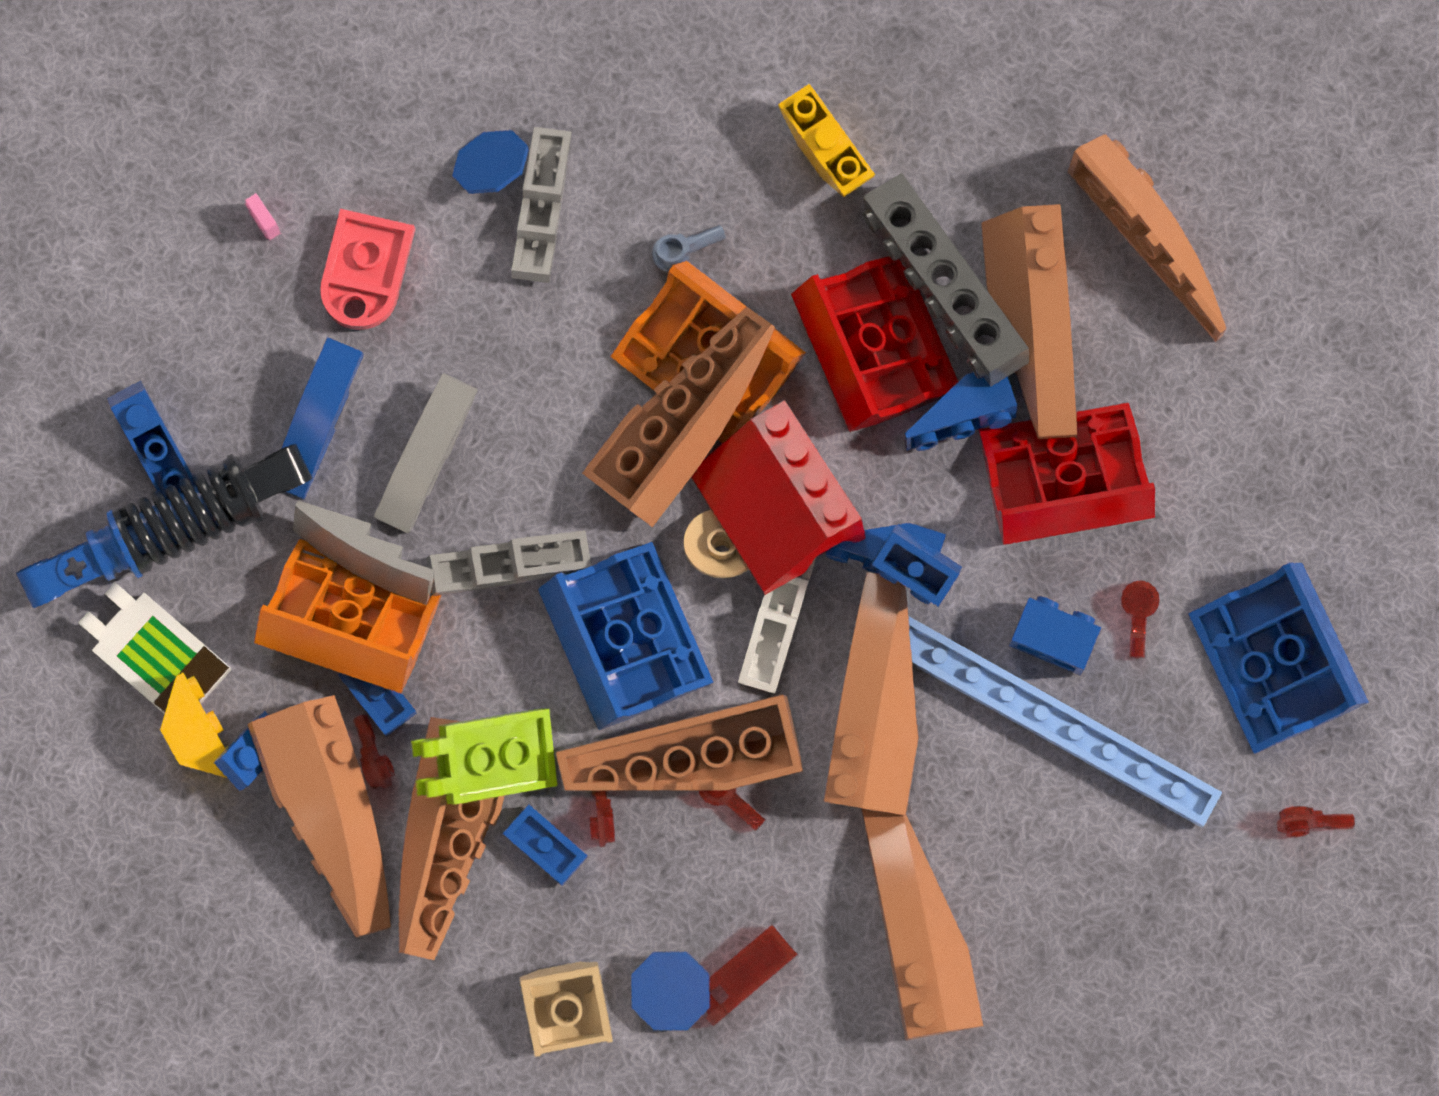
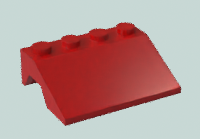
(874, 342)
(1067, 482)
(776, 498)

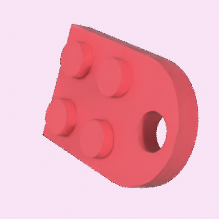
(365, 265)

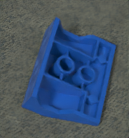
(625, 635)
(1278, 657)

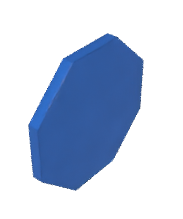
(490, 161)
(670, 990)

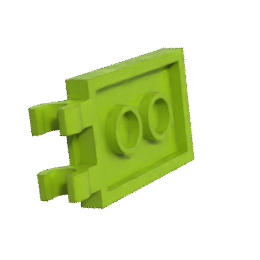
(490, 757)

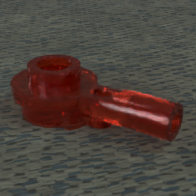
(1139, 601)
(375, 767)
(735, 803)
(1299, 819)
(603, 824)

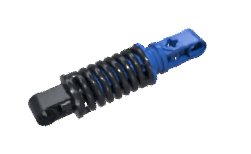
(170, 525)

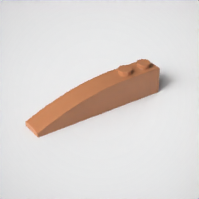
(1147, 224)
(1031, 288)
(673, 432)
(877, 708)
(692, 754)
(324, 793)
(437, 859)
(922, 937)

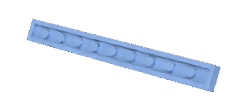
(1061, 725)

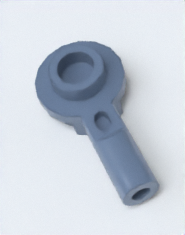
(677, 249)

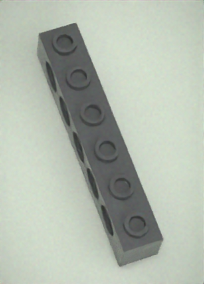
(899, 201)

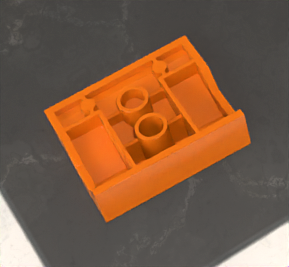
(682, 323)
(344, 621)

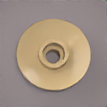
(702, 539)

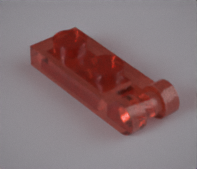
(748, 972)

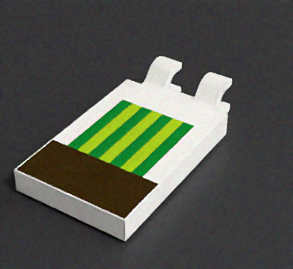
(152, 648)

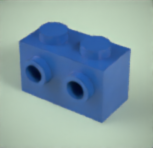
(916, 566)
(1055, 635)

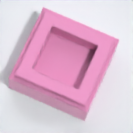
(262, 217)

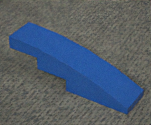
(322, 405)

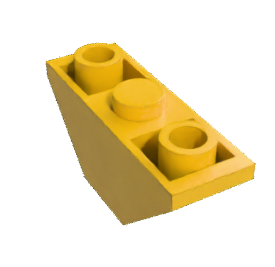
(824, 141)
(191, 730)

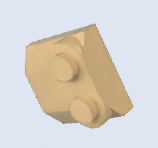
(565, 1007)

